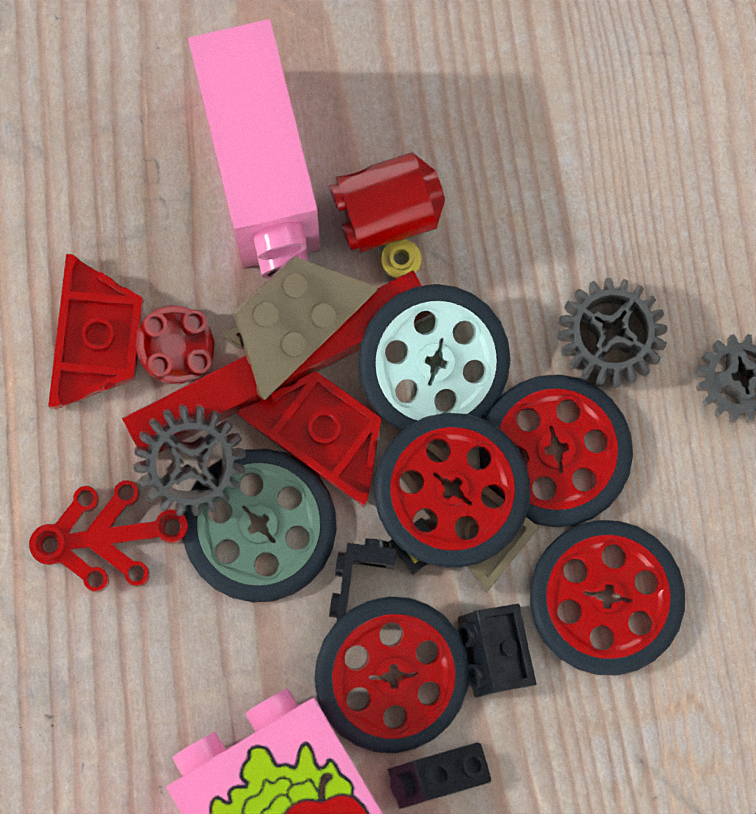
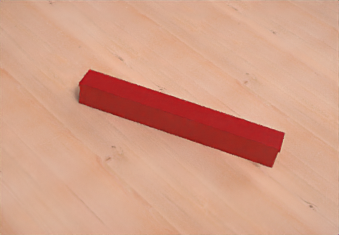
(235, 385)

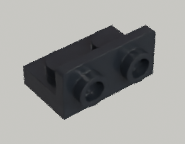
(496, 650)

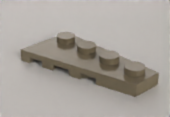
(467, 528)

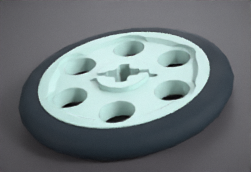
(396, 322)

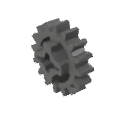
(723, 382)

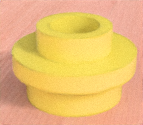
(396, 270)

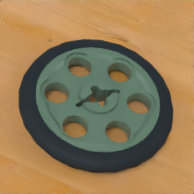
(295, 566)

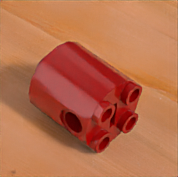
(388, 202)

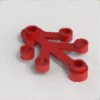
(101, 536)

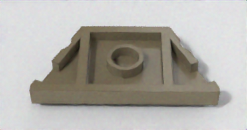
(294, 317)

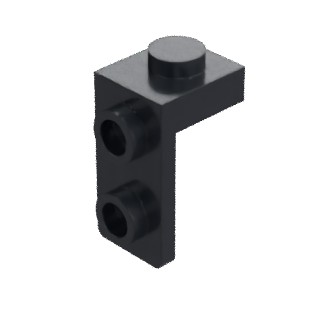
(373, 554)
(439, 775)

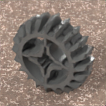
(629, 303)
(176, 474)

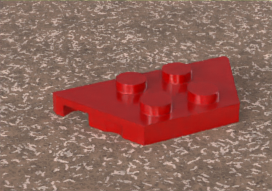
(93, 335)
(322, 430)

